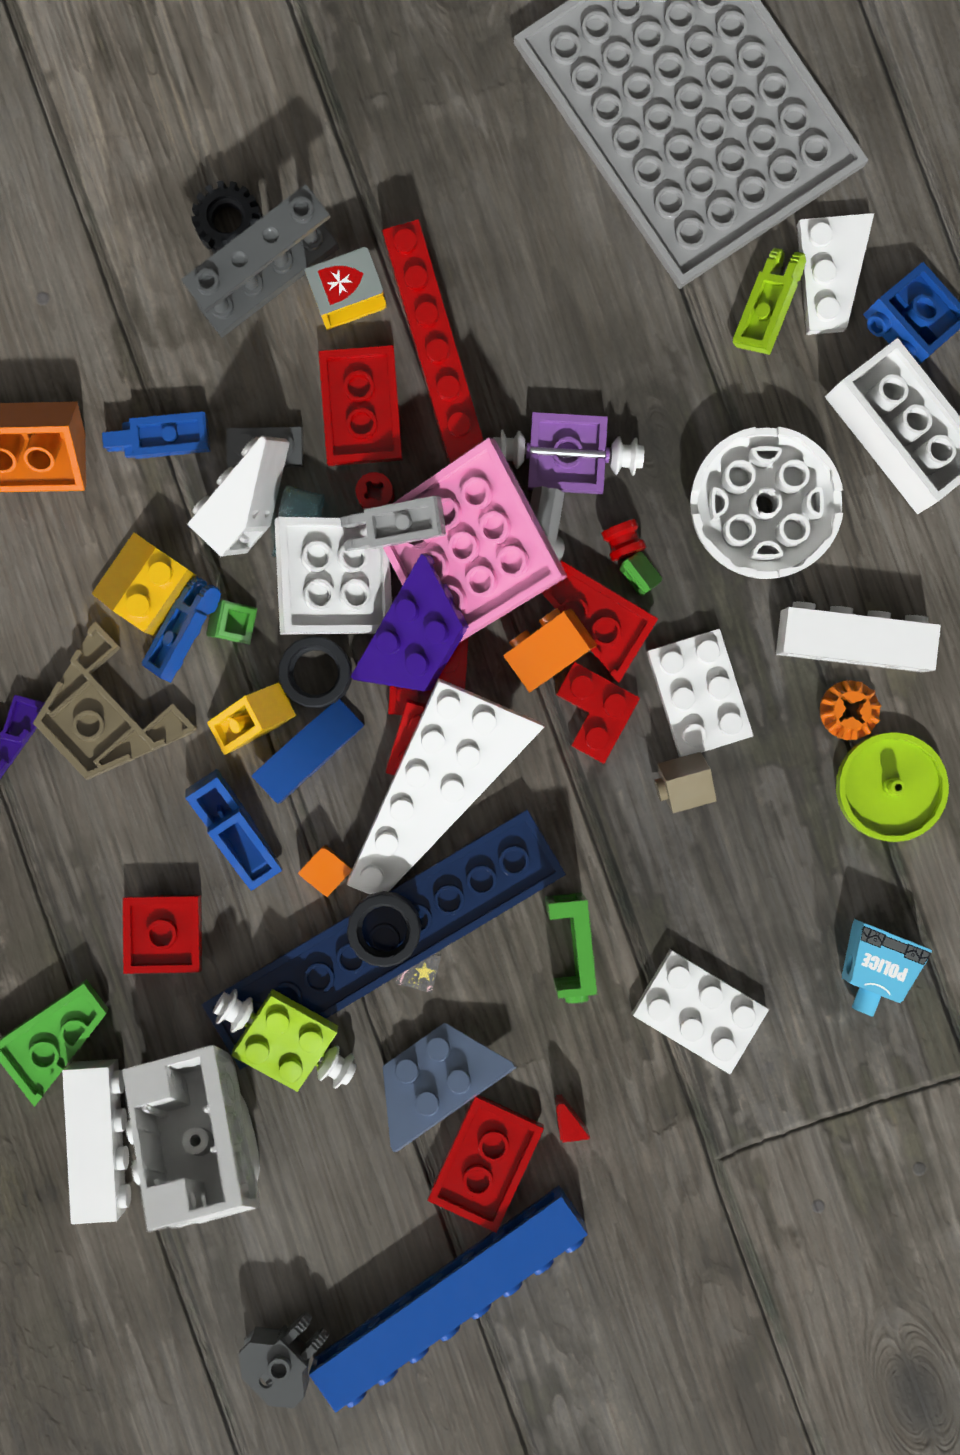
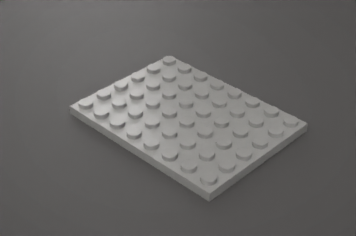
(692, 118)

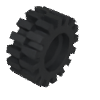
(215, 201)

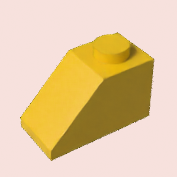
(251, 718)

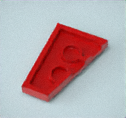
(609, 618)

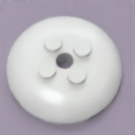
(796, 480)

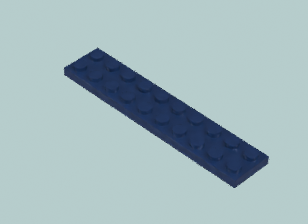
(450, 901)

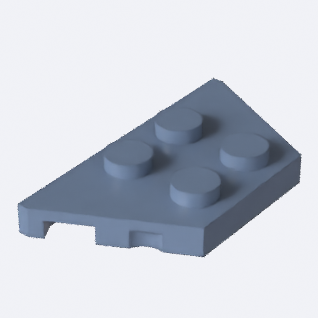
(436, 1080)

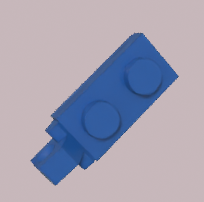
(160, 436)

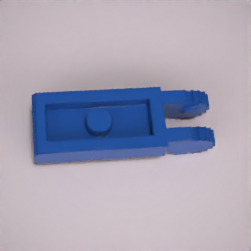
(181, 628)

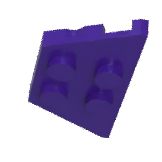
(415, 633)

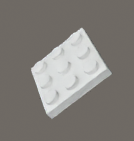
(324, 585)

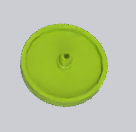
(892, 787)

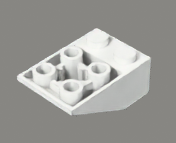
(244, 500)

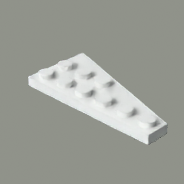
(447, 765)

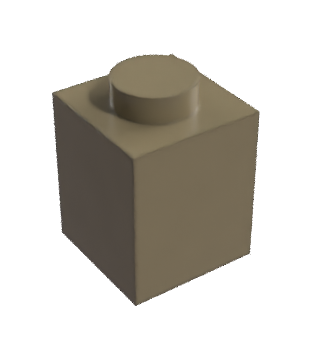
(685, 782)

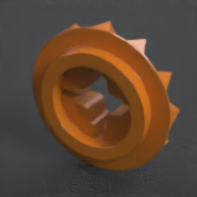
(833, 706)

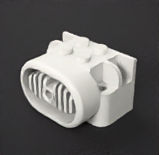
(191, 1139)

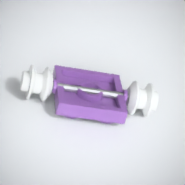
(570, 452)

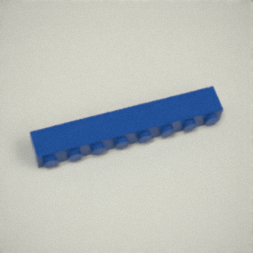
(448, 1299)

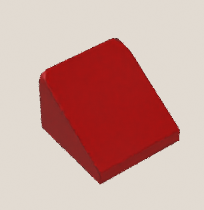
(569, 1123)

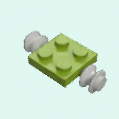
(284, 1040)

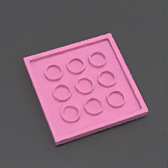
(493, 541)

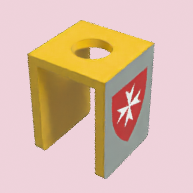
(346, 288)

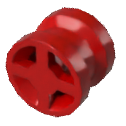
(377, 496)
(623, 540)

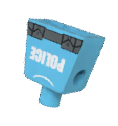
(881, 965)

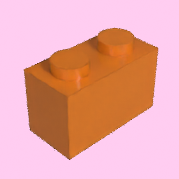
(549, 649)

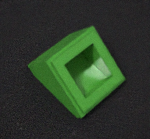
(640, 573)
(232, 622)

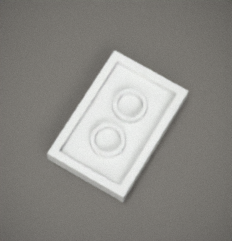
(699, 693)
(700, 1011)

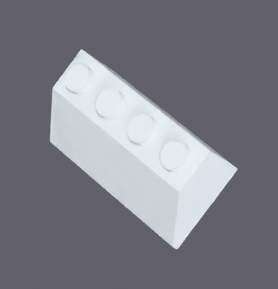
(903, 424)

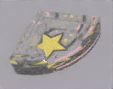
(421, 975)

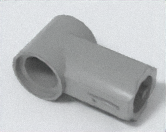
(547, 508)

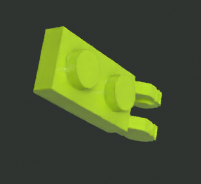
(769, 302)

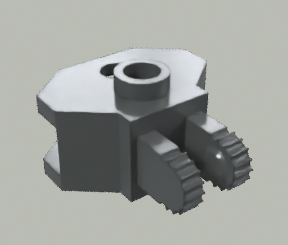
(280, 1361)

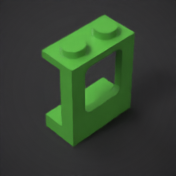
(575, 906)

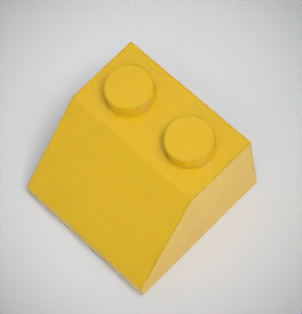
(142, 584)

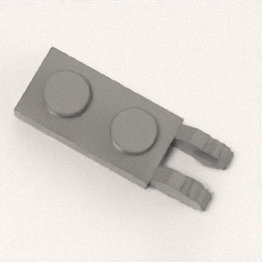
(397, 523)

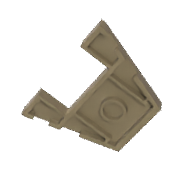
(91, 725)

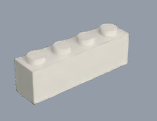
(858, 638)
(95, 1141)

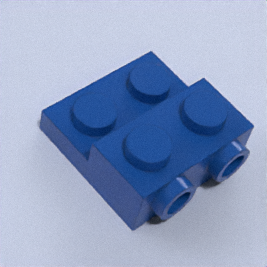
(916, 312)

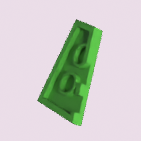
(48, 1040)

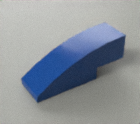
(307, 751)
(233, 829)

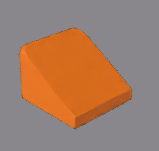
(325, 870)

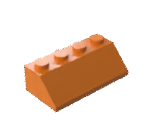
(42, 447)

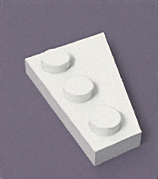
(832, 268)

